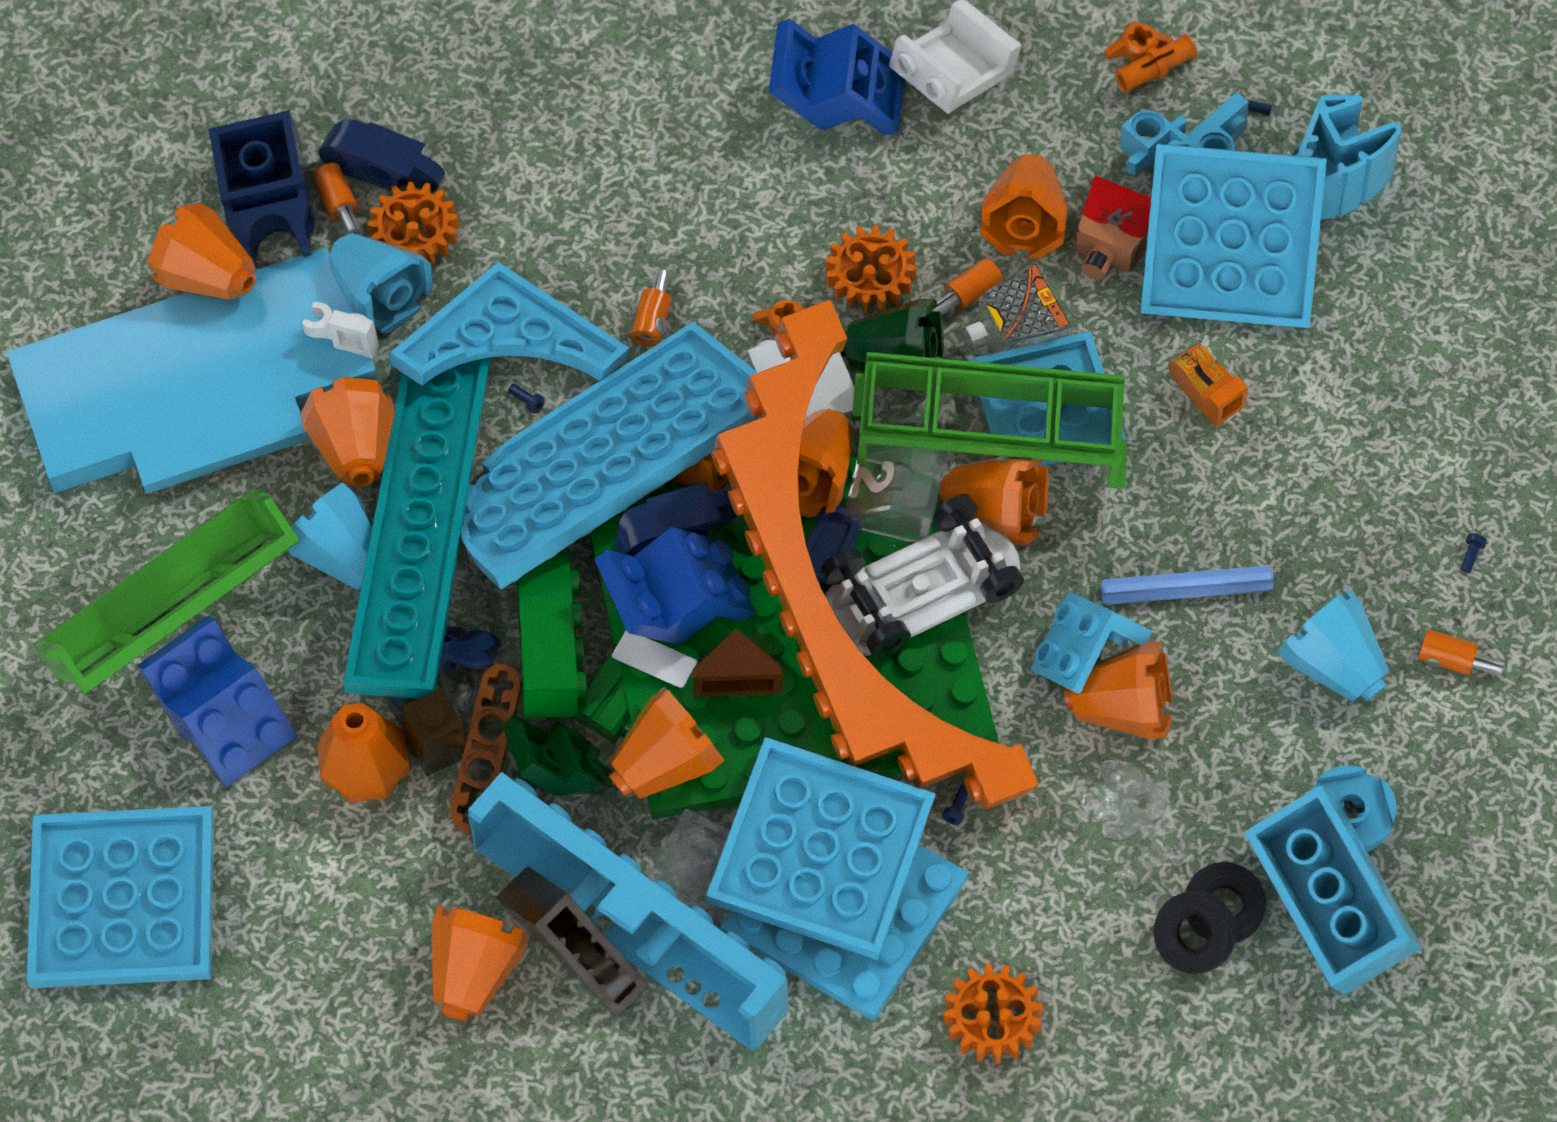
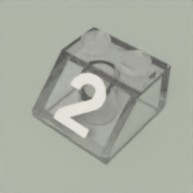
(895, 491)

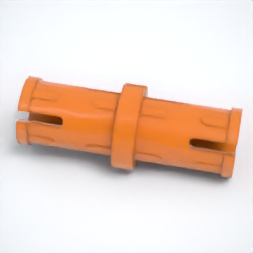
(1155, 63)

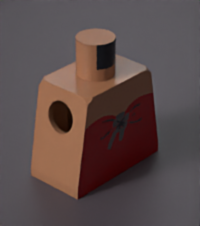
(1112, 228)

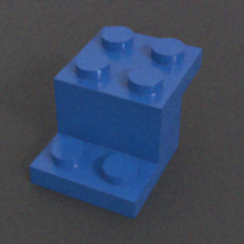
(836, 77)
(675, 586)
(217, 701)

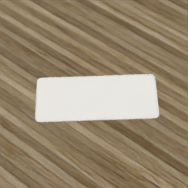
(654, 659)

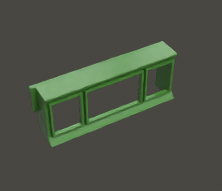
(992, 381)
(163, 583)

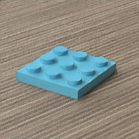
(1029, 417)

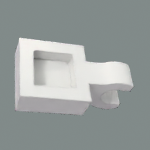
(347, 331)

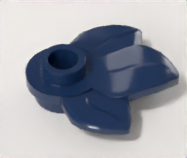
(468, 648)

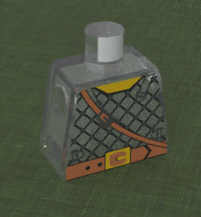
(1017, 313)

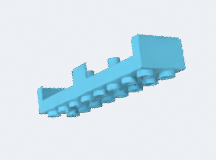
(649, 920)

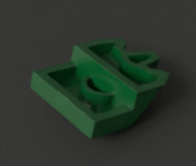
(556, 760)

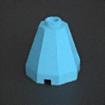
(380, 279)
(335, 536)
(1339, 650)

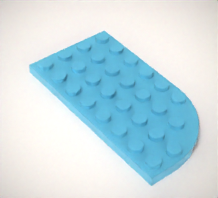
(603, 452)

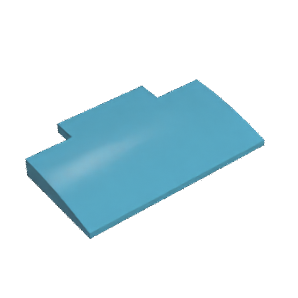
(185, 380)

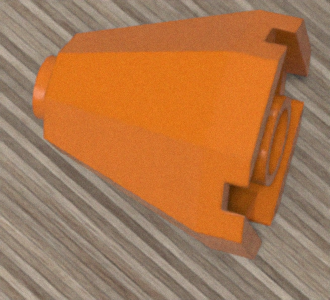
(1025, 209)
(201, 256)
(351, 428)
(823, 461)
(1005, 492)
(1127, 693)
(662, 749)
(362, 754)
(471, 960)

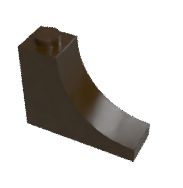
(430, 729)
(572, 938)

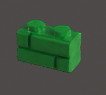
(605, 703)

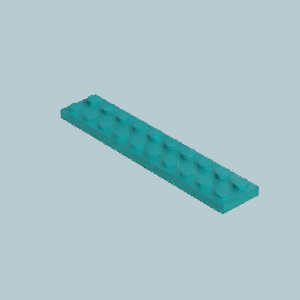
(417, 534)

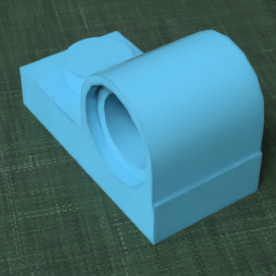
(1223, 125)

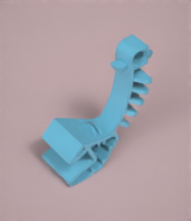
(1355, 165)

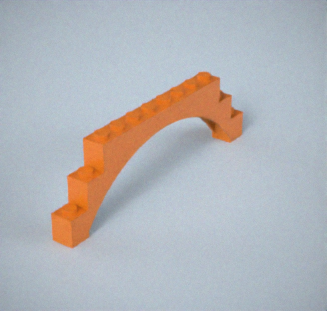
(861, 704)

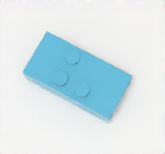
(1332, 890)

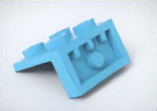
(1078, 638)

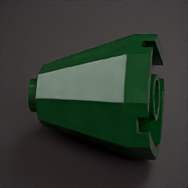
(901, 330)

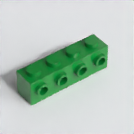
(548, 639)

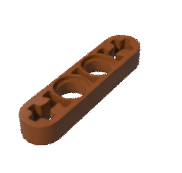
(481, 748)

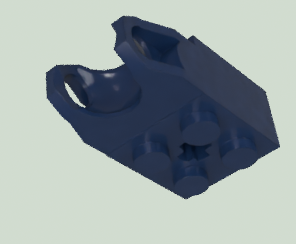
(263, 180)

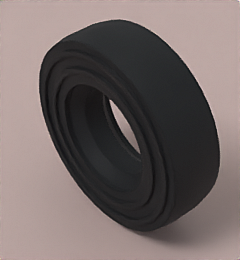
(1243, 883)
(1221, 926)

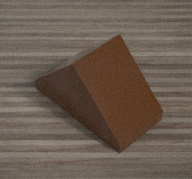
(737, 669)

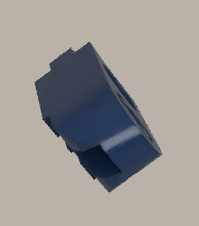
(379, 156)
(686, 509)

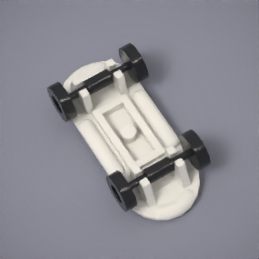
(923, 581)

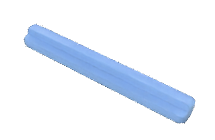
(1187, 585)

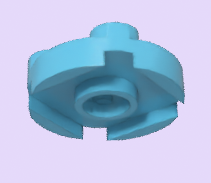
(1369, 793)

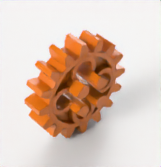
(389, 221)
(847, 263)
(973, 997)

